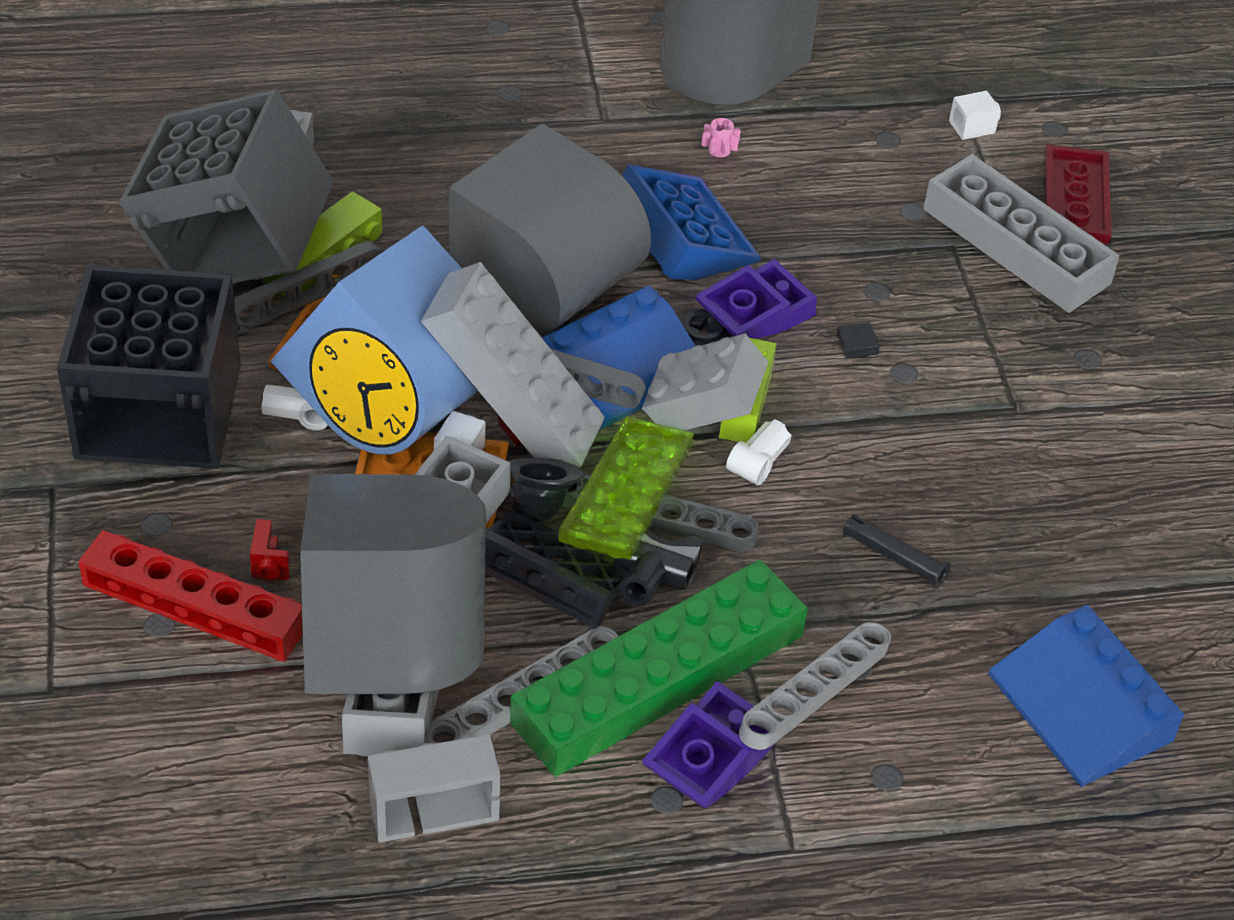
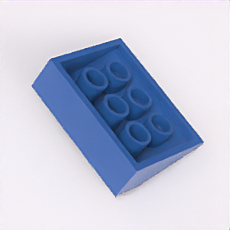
(688, 225)
(625, 336)
(1087, 696)

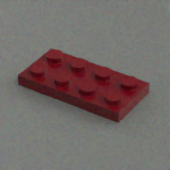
(1079, 188)

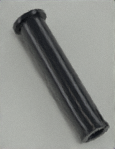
(897, 550)

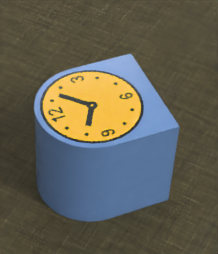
(371, 359)

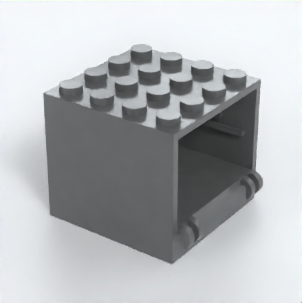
(229, 189)

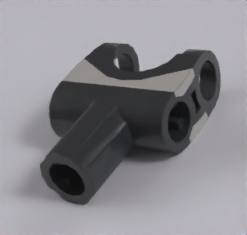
(658, 562)

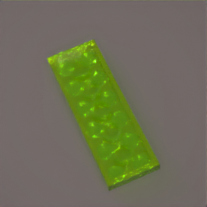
(626, 488)

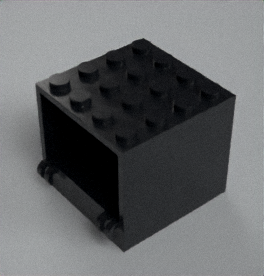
(150, 366)

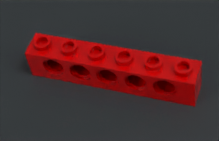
(192, 595)

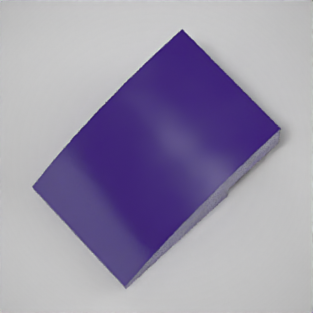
(759, 301)
(704, 749)

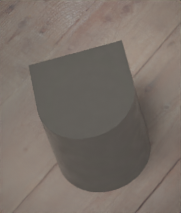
(734, 47)
(548, 226)
(391, 583)

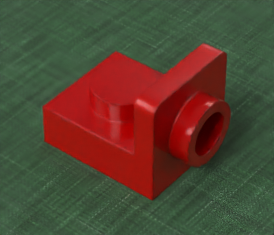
(265, 558)

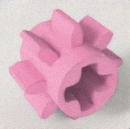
(720, 137)

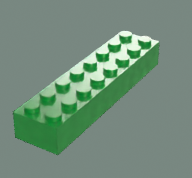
(656, 667)

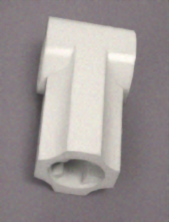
(289, 403)
(756, 457)

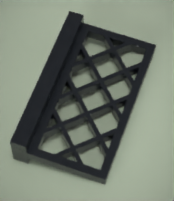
(552, 582)

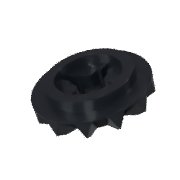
(696, 320)

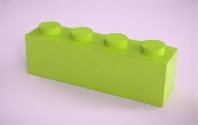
(337, 229)

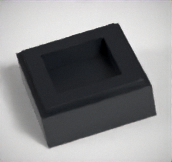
(857, 340)

